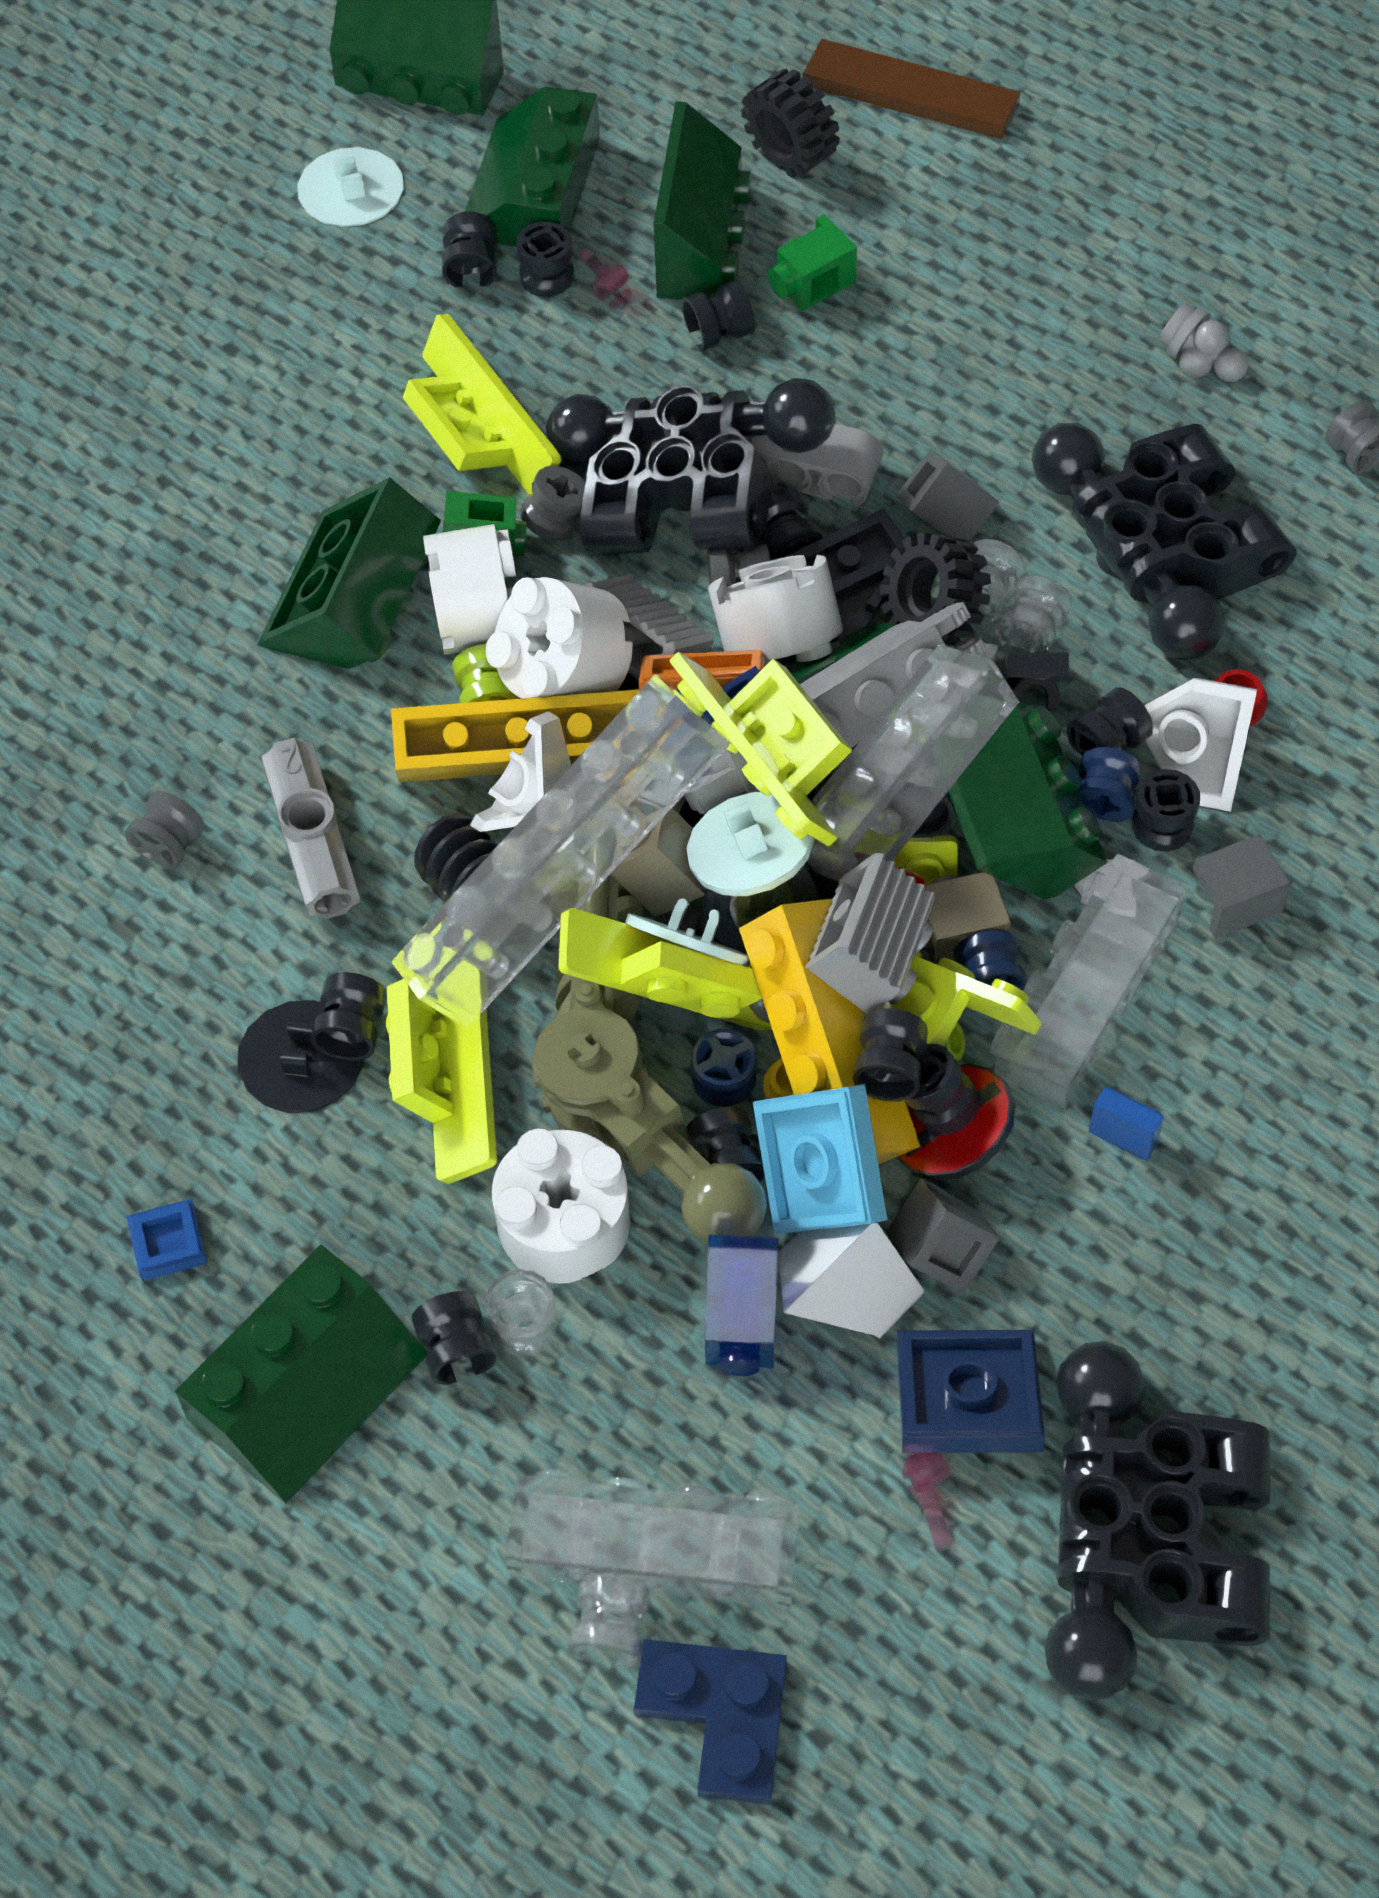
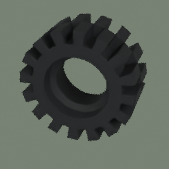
(790, 122)
(914, 575)

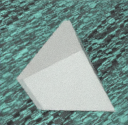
(1204, 735)
(527, 775)
(847, 1278)

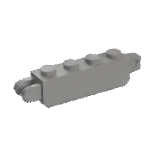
(849, 694)

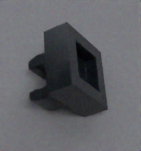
(1037, 671)

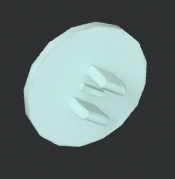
(350, 186)
(745, 847)
(688, 939)

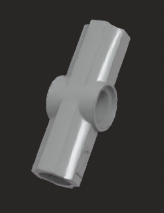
(316, 853)

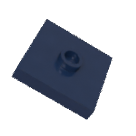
(969, 1391)

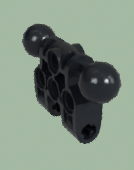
(684, 456)
(1159, 529)
(1223, 1466)

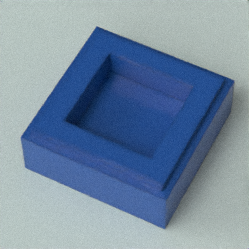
(1126, 1123)
(166, 1239)

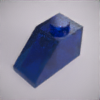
(741, 1303)

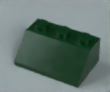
(419, 51)
(537, 162)
(698, 207)
(353, 578)
(1026, 808)
(301, 1374)

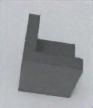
(947, 498)
(1242, 885)
(942, 1235)

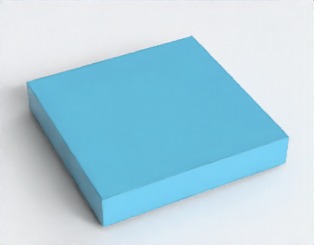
(820, 1160)

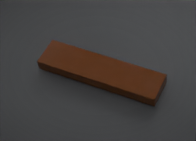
(912, 88)

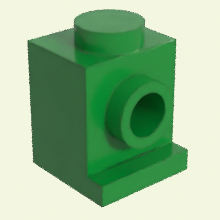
(814, 265)
(476, 510)

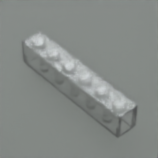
(560, 852)

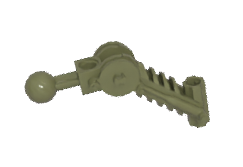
(600, 1087)

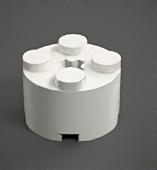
(469, 583)
(779, 609)
(560, 640)
(561, 1204)

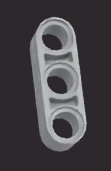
(838, 467)

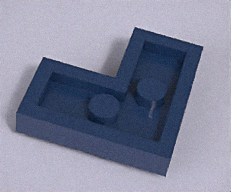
(736, 1699)

